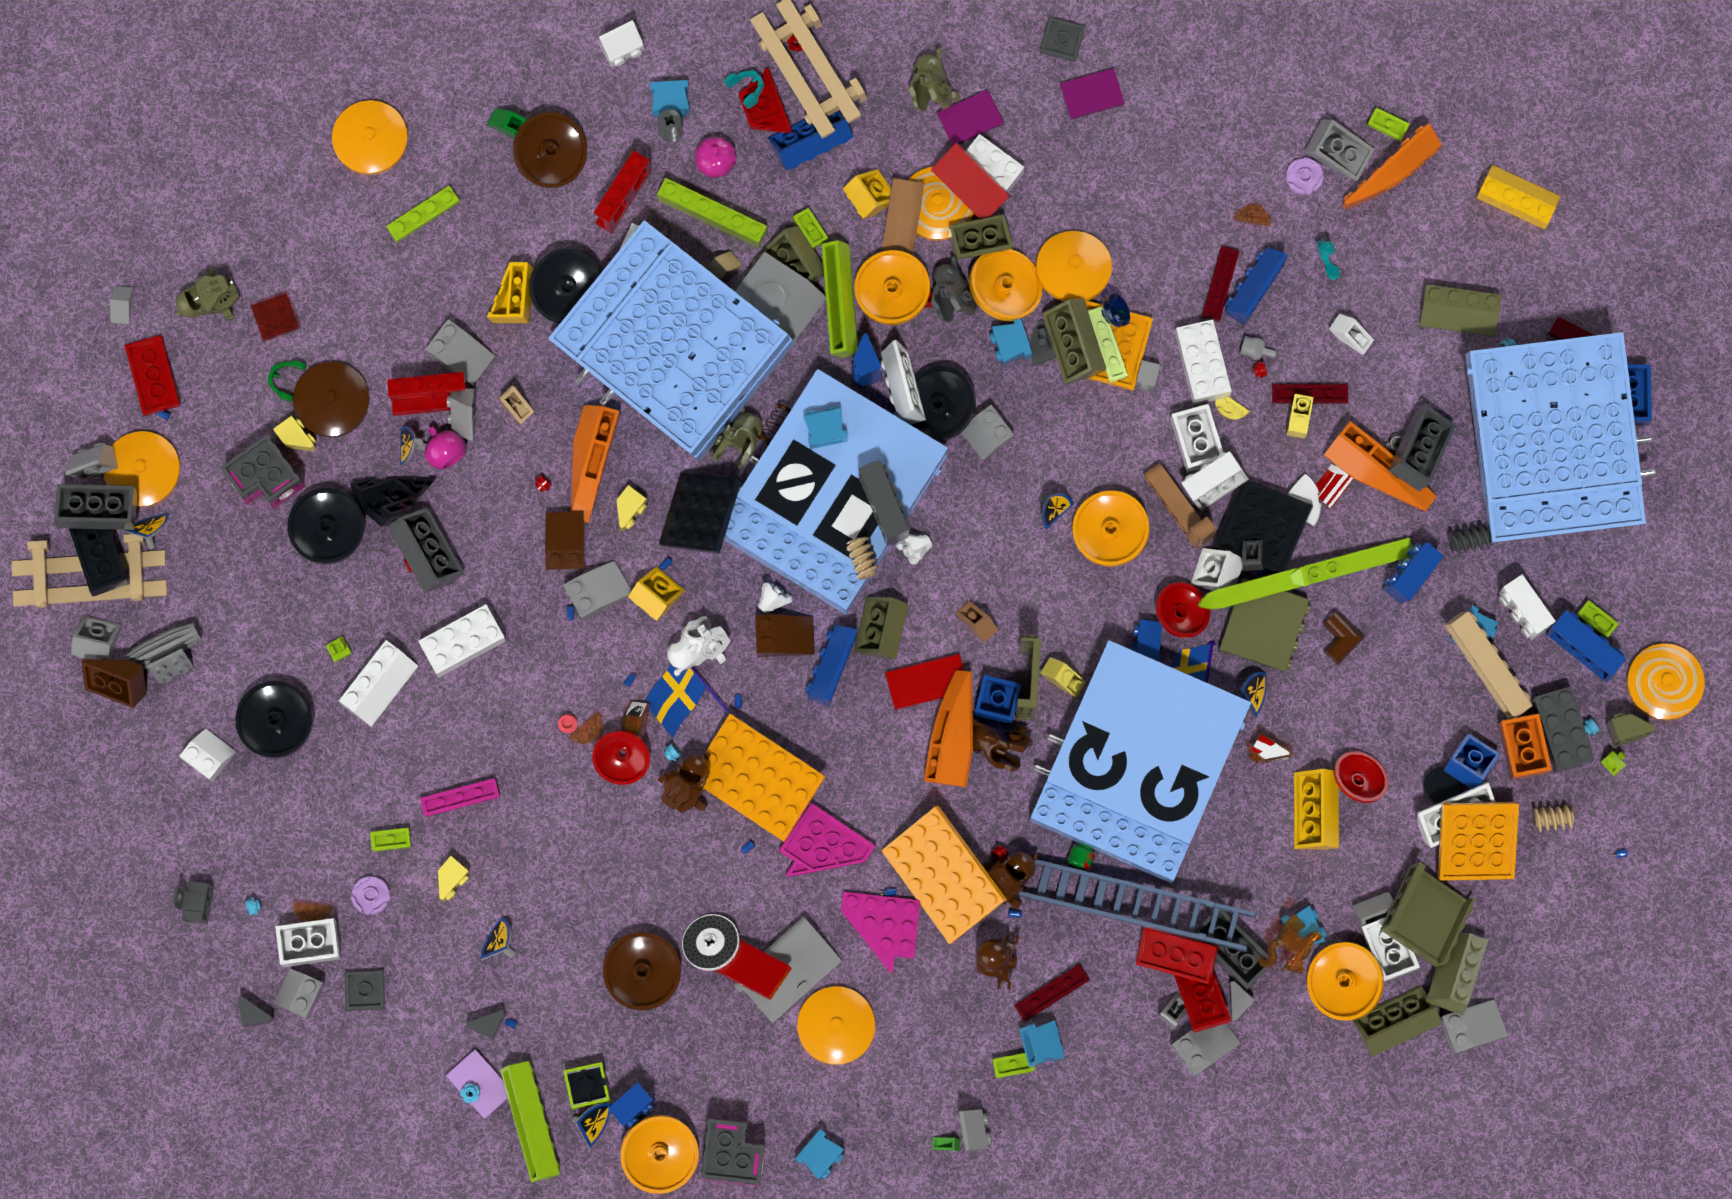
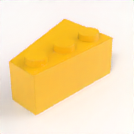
(513, 298)

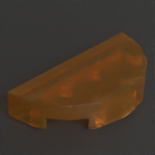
(1254, 215)
(588, 731)
(311, 912)

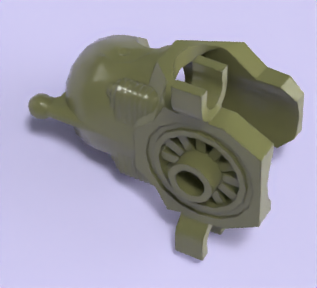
(934, 87)
(207, 295)
(735, 435)

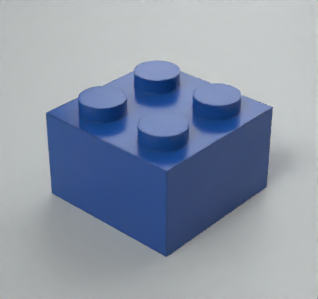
(997, 699)
(1472, 762)
(632, 1106)

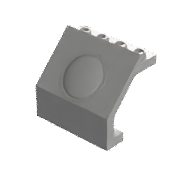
(780, 294)

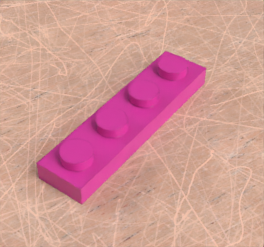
(459, 797)

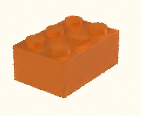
(1524, 747)

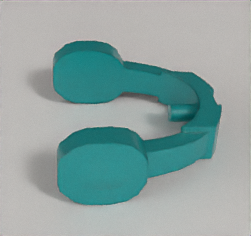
(751, 99)
(1324, 249)

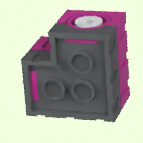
(262, 472)
(729, 1156)

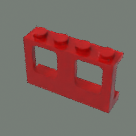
(622, 191)
(424, 393)

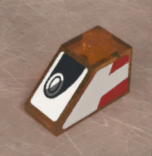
(636, 718)
(1267, 750)

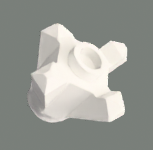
(914, 547)
(772, 598)

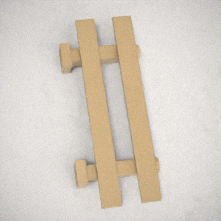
(771, 40)
(40, 567)

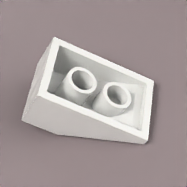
(1393, 957)

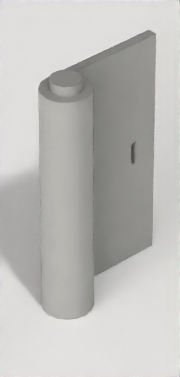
(810, 962)

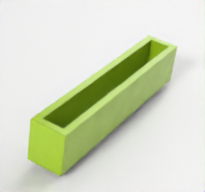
(712, 213)
(839, 299)
(530, 1121)

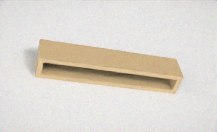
(1488, 665)

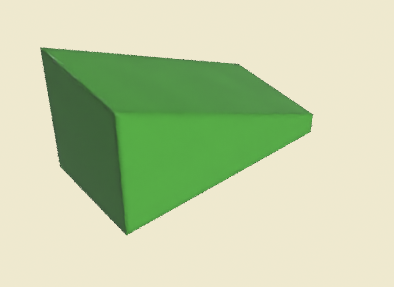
(947, 1144)

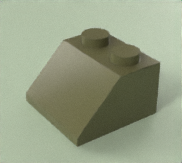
(1628, 728)

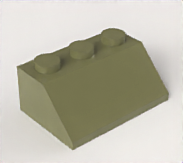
(980, 237)
(796, 253)
(881, 627)

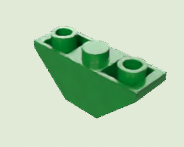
(505, 122)

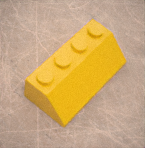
(1518, 197)
(1316, 810)

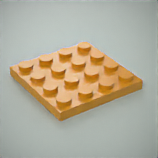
(1131, 344)
(1478, 841)

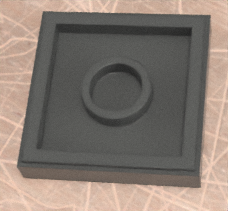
(1062, 39)
(364, 990)

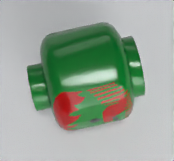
(1081, 857)

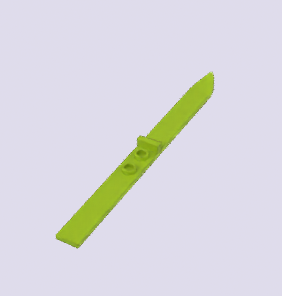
(1306, 575)

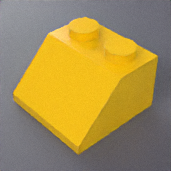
(868, 193)
(656, 593)

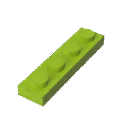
(423, 214)

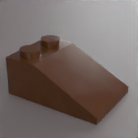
(564, 540)
(784, 635)
(115, 680)

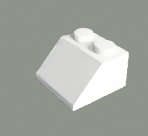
(621, 44)
(1216, 569)
(207, 754)

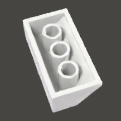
(902, 383)
(378, 683)
(1430, 819)

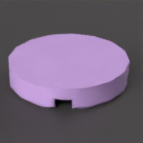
(1299, 175)
(370, 895)

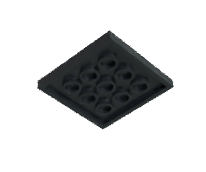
(700, 512)
(1264, 516)

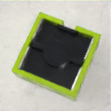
(586, 1086)

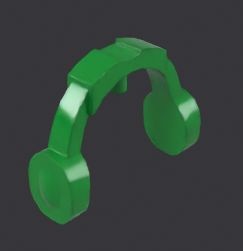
(294, 364)

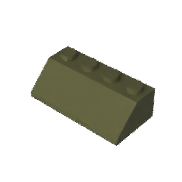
(1460, 310)
(1074, 340)
(1456, 979)
(1397, 1021)

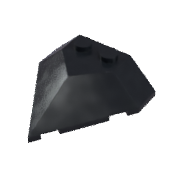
(389, 498)

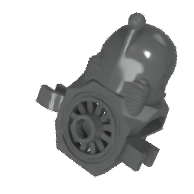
(957, 293)

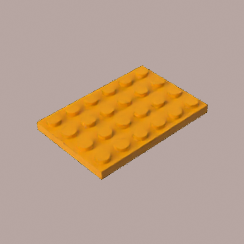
(760, 777)
(944, 874)

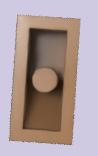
(977, 621)

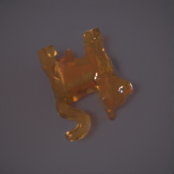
(1293, 943)

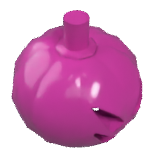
(715, 157)
(444, 448)

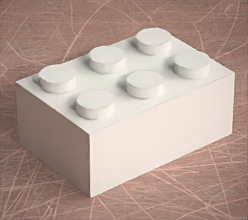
(996, 162)
(1196, 437)
(1214, 480)
(1526, 608)
(308, 942)

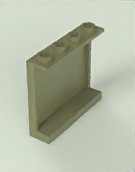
(1266, 629)
(1027, 708)
(1427, 916)

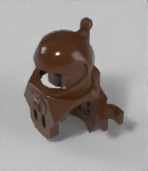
(1000, 740)
(686, 784)
(1012, 875)
(997, 959)

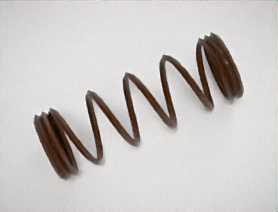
(764, 437)

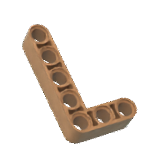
(1196, 530)

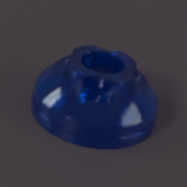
(1115, 311)

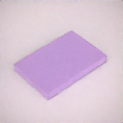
(479, 1073)

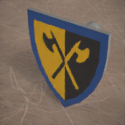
(407, 443)
(149, 528)
(498, 941)
(593, 1122)

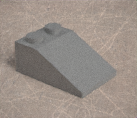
(1339, 149)
(459, 352)
(597, 590)
(1474, 1028)
(1204, 1047)

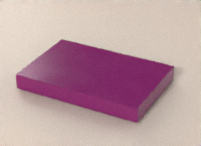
(1092, 94)
(970, 118)

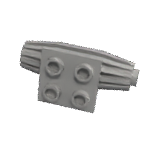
(165, 652)

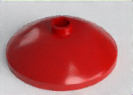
(1184, 600)
(619, 767)
(1360, 777)

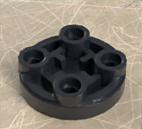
(1440, 786)

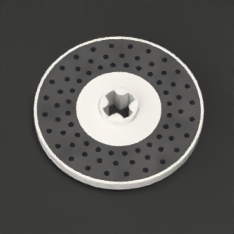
(718, 953)

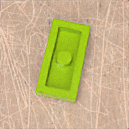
(1388, 124)
(810, 228)
(1597, 619)
(390, 839)
(1011, 1066)

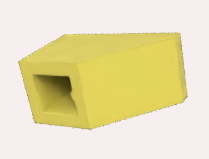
(1299, 416)
(293, 436)
(629, 505)
(1063, 677)
(450, 877)

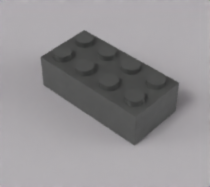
(1422, 448)
(883, 502)
(95, 507)
(426, 550)
(1563, 730)
(1239, 965)

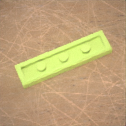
(1108, 346)

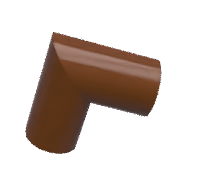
(1346, 637)

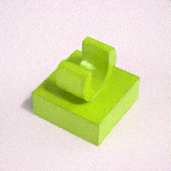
(338, 649)
(1614, 762)

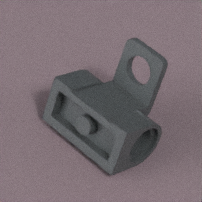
(194, 902)

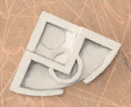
(1308, 492)

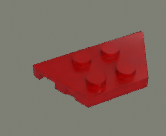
(768, 112)

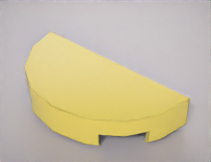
(1230, 409)

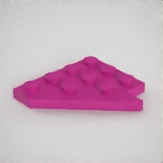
(823, 844)
(884, 924)

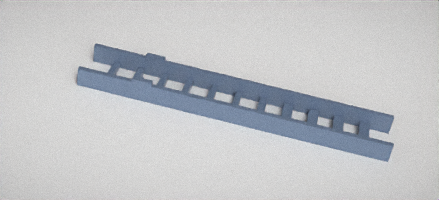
(1104, 880)

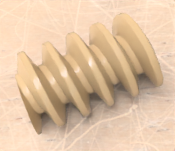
(862, 558)
(1553, 817)

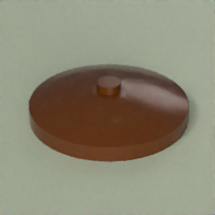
(549, 150)
(331, 399)
(642, 971)

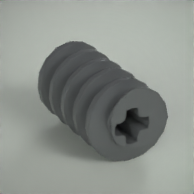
(670, 125)
(1469, 539)

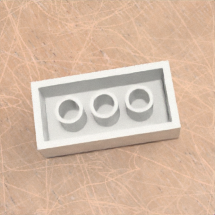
(1203, 362)
(462, 641)

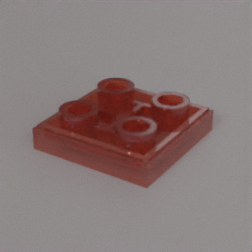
(274, 317)

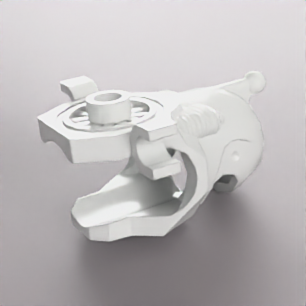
(698, 644)

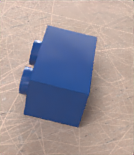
(1148, 638)

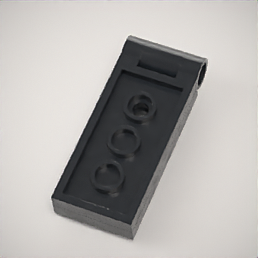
(99, 559)

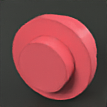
(567, 723)

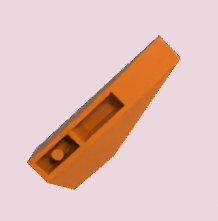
(1398, 167)
(590, 455)
(1369, 464)
(952, 735)

